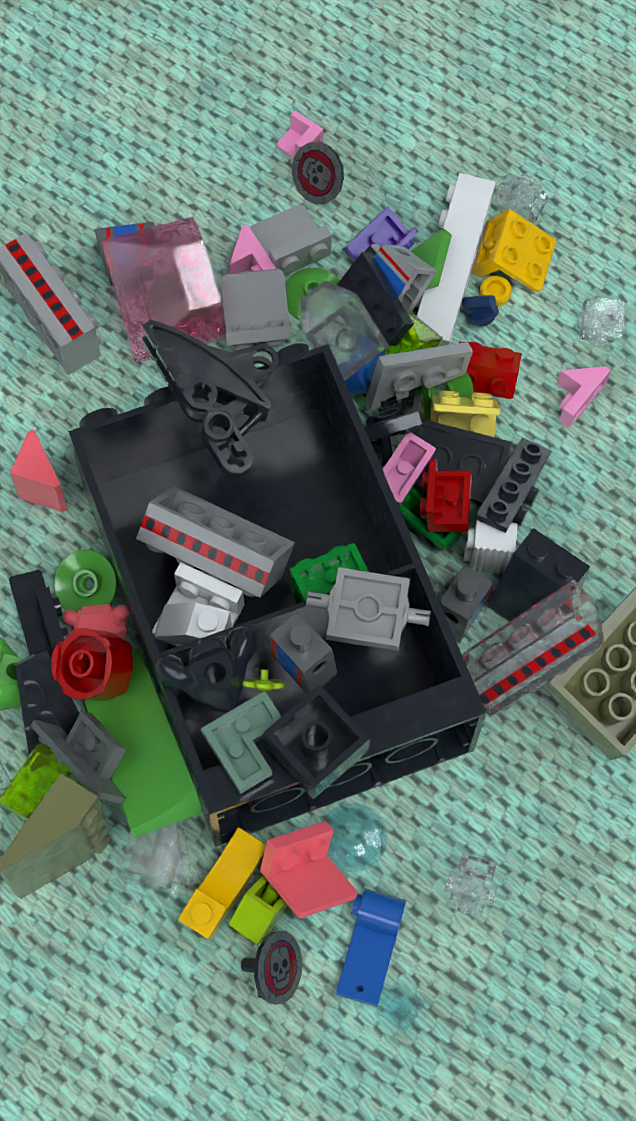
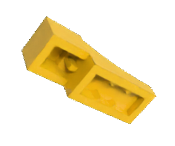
(223, 884)

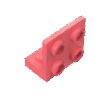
(303, 873)

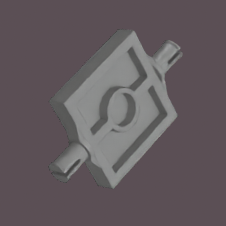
(368, 609)

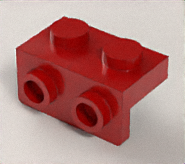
(493, 370)
(447, 499)

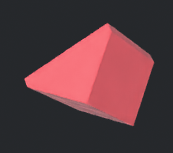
(35, 477)

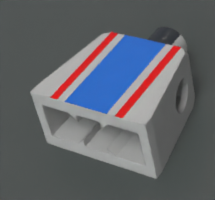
(404, 272)

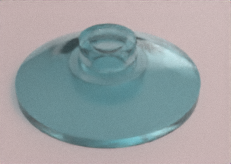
(367, 849)

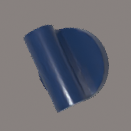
(480, 309)

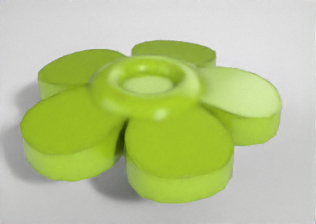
(264, 683)

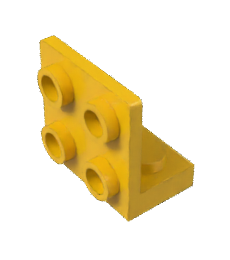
(516, 249)

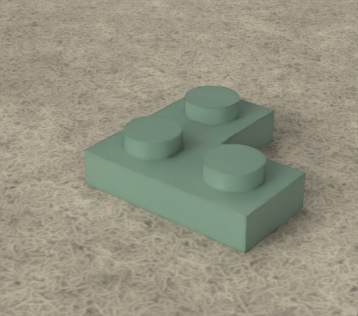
(234, 740)

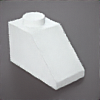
(191, 621)

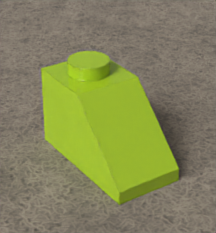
(258, 911)

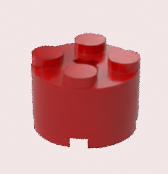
(92, 664)

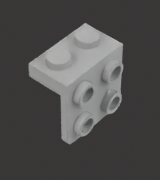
(293, 239)
(255, 308)

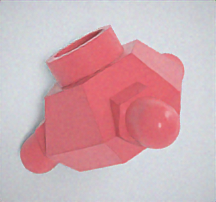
(99, 618)

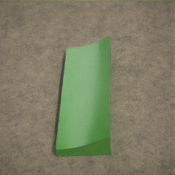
(152, 767)

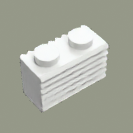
(489, 548)

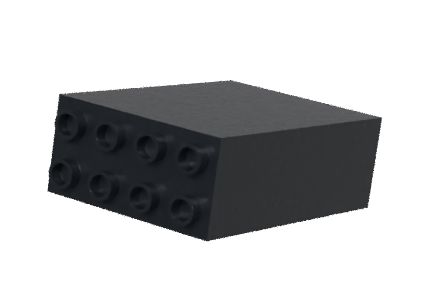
(322, 490)

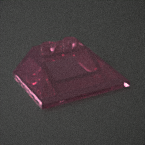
(165, 279)

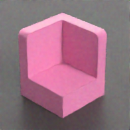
(300, 133)

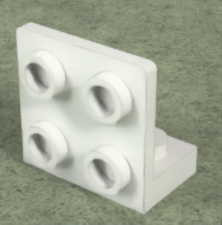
(204, 589)

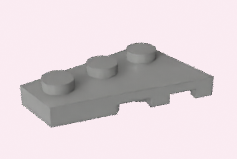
(407, 370)

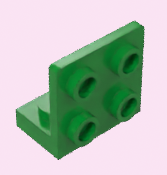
(320, 573)

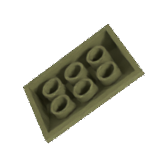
(602, 686)
(55, 838)

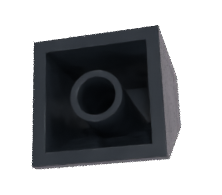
(533, 574)

